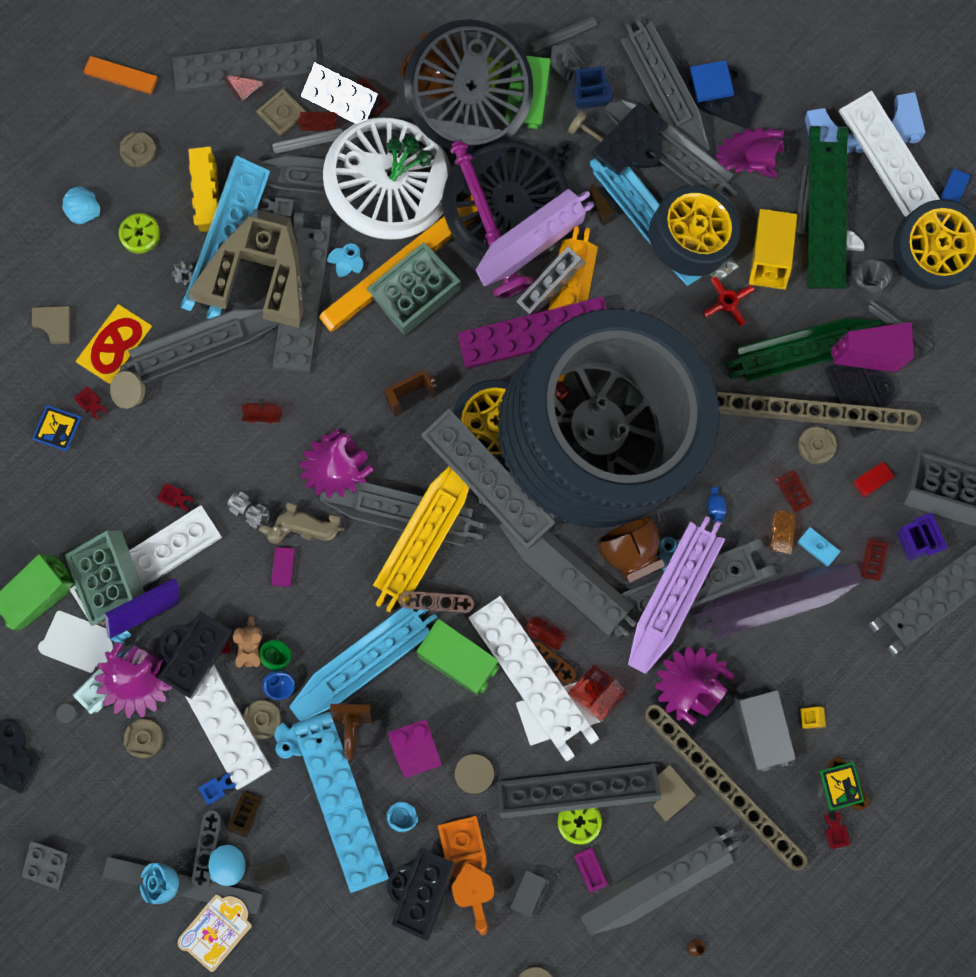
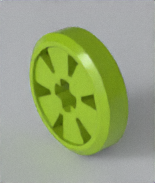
(142, 243)
(584, 834)

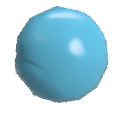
(402, 817)

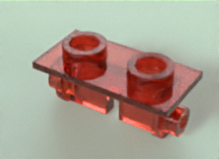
(317, 121)
(270, 414)
(552, 638)

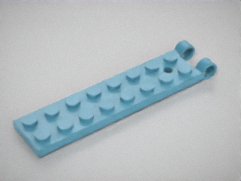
(237, 201)

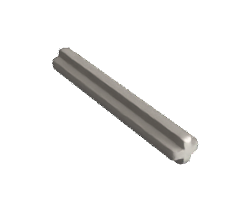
(306, 141)

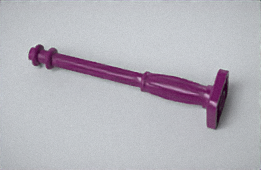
(514, 283)

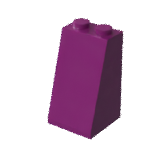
(876, 348)
(414, 748)

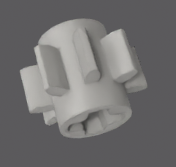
(183, 272)
(239, 503)
(257, 516)

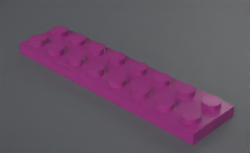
(518, 335)

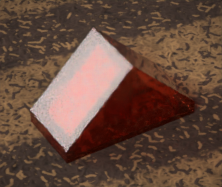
(241, 86)

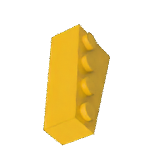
(204, 186)

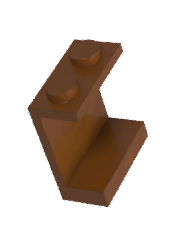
(408, 386)

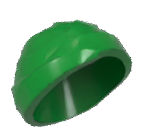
(275, 655)

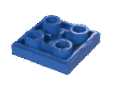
(711, 81)

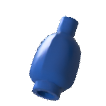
(716, 505)

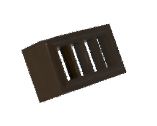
(603, 208)
(232, 827)

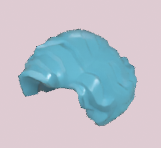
(80, 205)

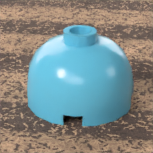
(159, 883)

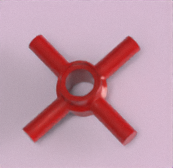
(721, 305)

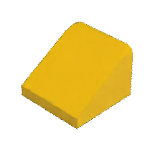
(813, 717)

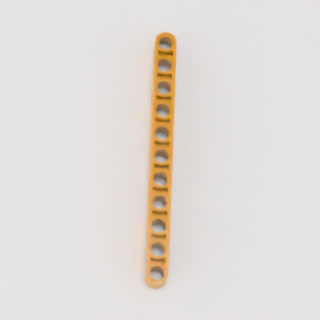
(359, 296)

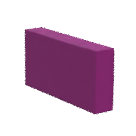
(283, 567)
(590, 870)

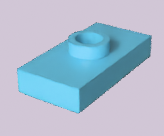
(818, 547)

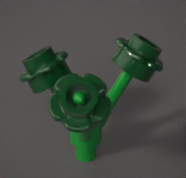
(409, 145)

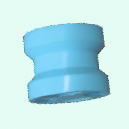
(121, 637)

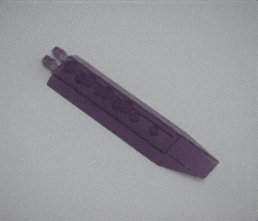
(779, 599)

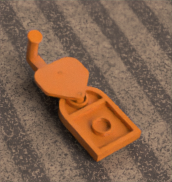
(472, 886)

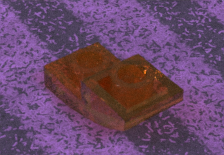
(783, 532)

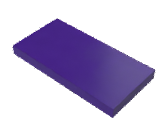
(142, 608)

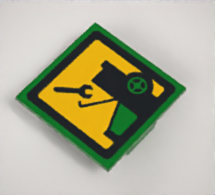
(841, 786)

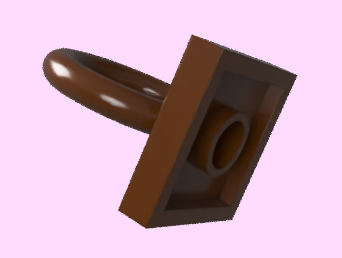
(350, 716)

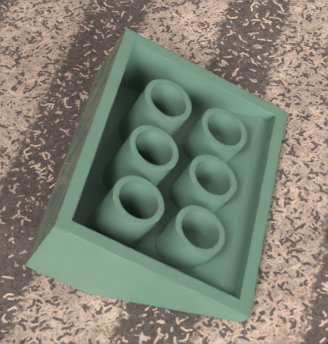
(414, 288)
(104, 574)

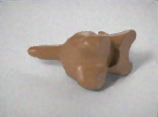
(248, 640)

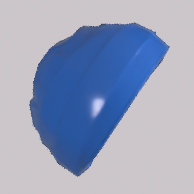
(278, 684)

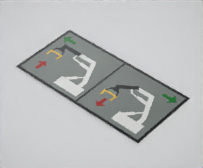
(725, 269)

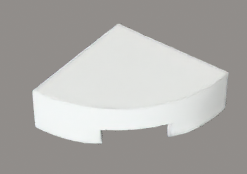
(853, 242)

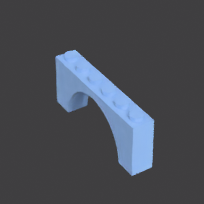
(906, 121)

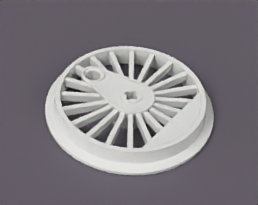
(373, 172)

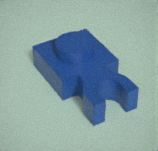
(214, 790)

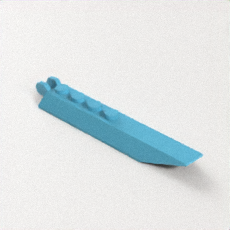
(633, 199)
(362, 662)

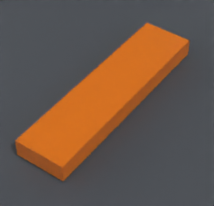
(120, 75)

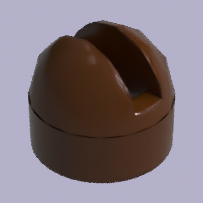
(696, 947)

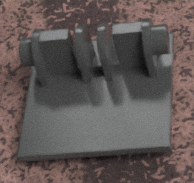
(45, 864)

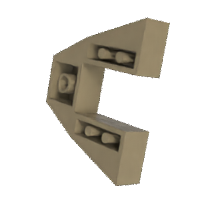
(262, 240)

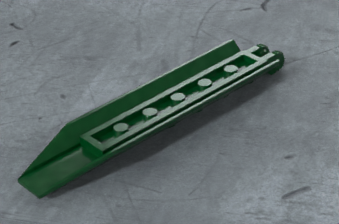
(794, 349)

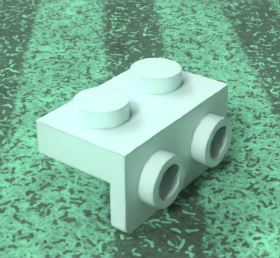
(87, 694)

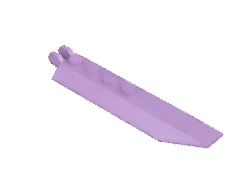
(533, 236)
(674, 594)

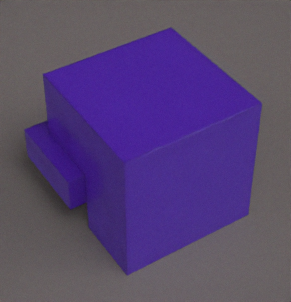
(921, 537)

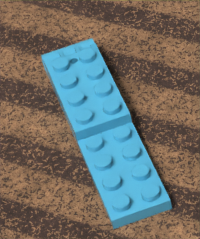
(340, 802)

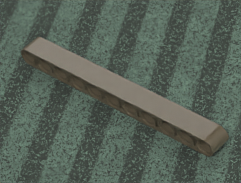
(823, 408)
(728, 797)

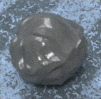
(872, 275)

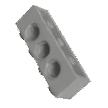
(551, 281)

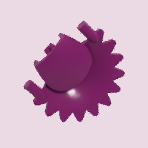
(752, 151)
(334, 465)
(131, 681)
(692, 683)

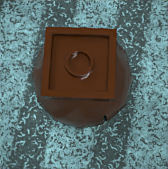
(430, 72)
(632, 548)

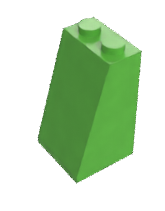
(541, 74)
(34, 591)
(457, 658)

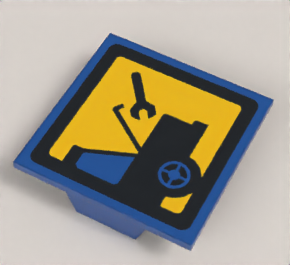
(56, 428)

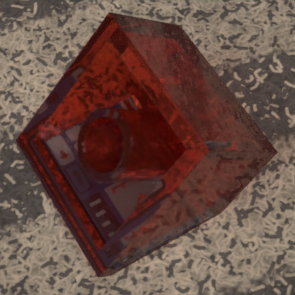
(597, 693)

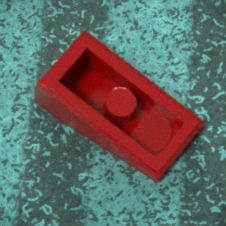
(873, 479)

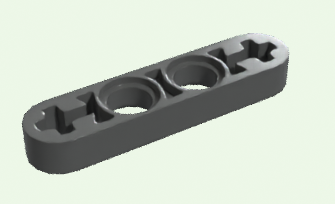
(203, 849)

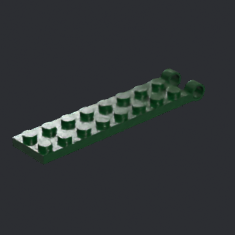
(827, 211)

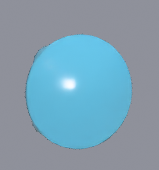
(226, 865)

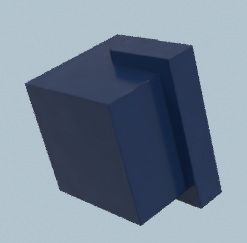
(591, 88)

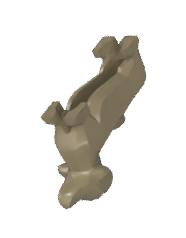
(301, 523)

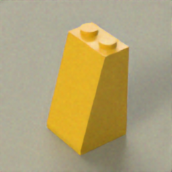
(773, 249)

